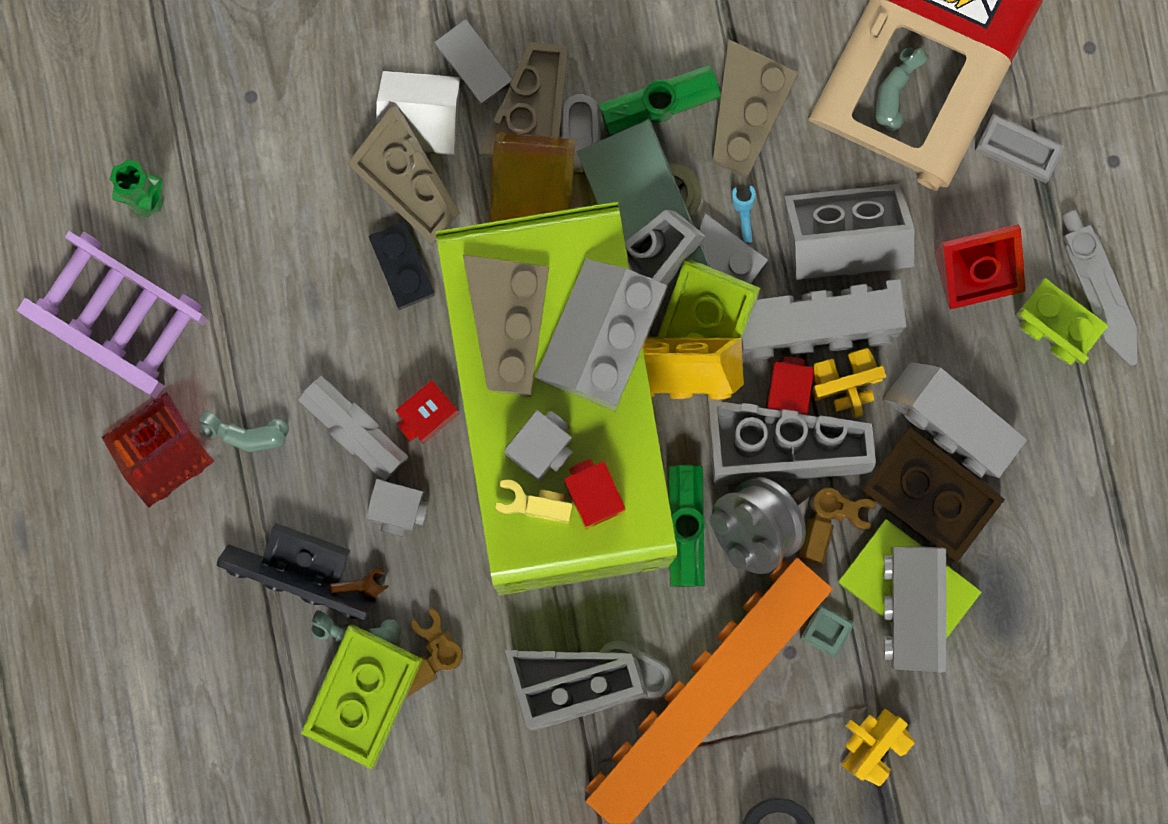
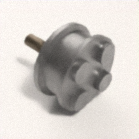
(759, 524)

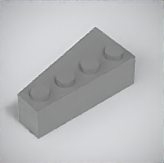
(662, 246)
(825, 320)
(784, 444)

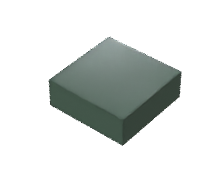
(827, 631)

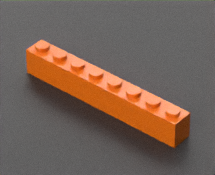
(708, 694)

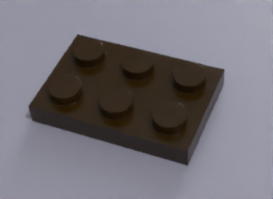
(932, 494)

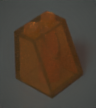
(531, 175)

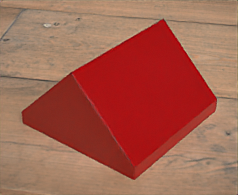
(982, 266)

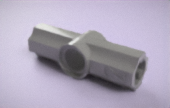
(353, 428)

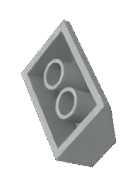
(849, 231)
(601, 333)
(916, 608)

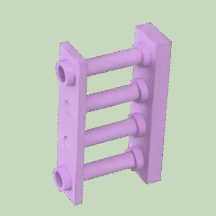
(79, 331)

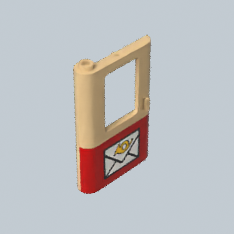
(979, 29)

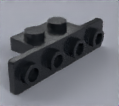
(301, 567)

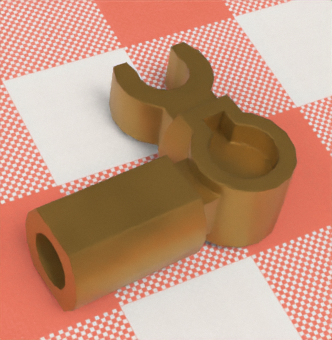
(829, 505)
(443, 649)

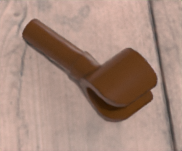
(365, 585)

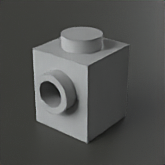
(541, 445)
(397, 508)

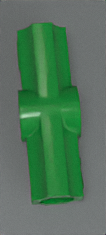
(683, 91)
(137, 188)
(687, 499)

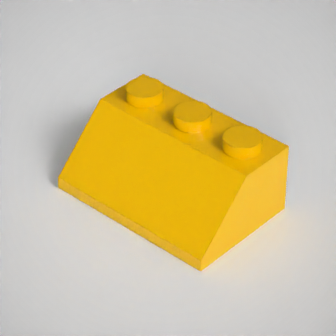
(694, 366)

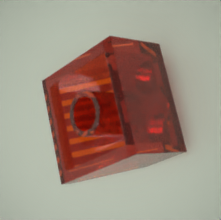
(157, 450)

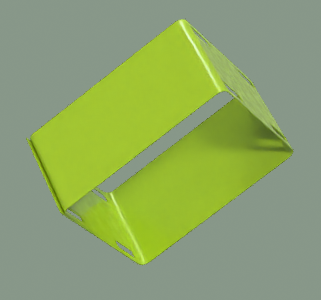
(529, 550)

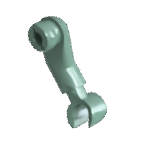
(889, 91)
(247, 440)
(325, 626)

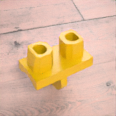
(864, 374)
(870, 744)

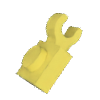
(546, 506)

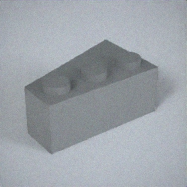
(955, 419)
(571, 684)

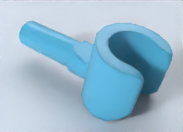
(744, 213)

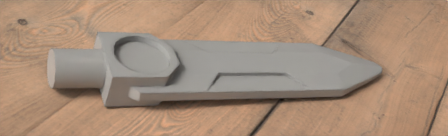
(1101, 287)

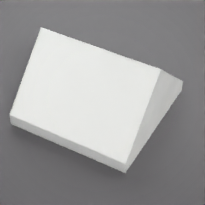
(427, 105)

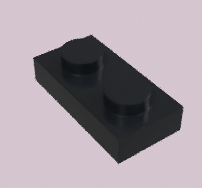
(401, 265)

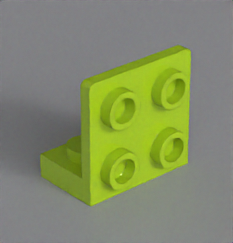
(1061, 321)

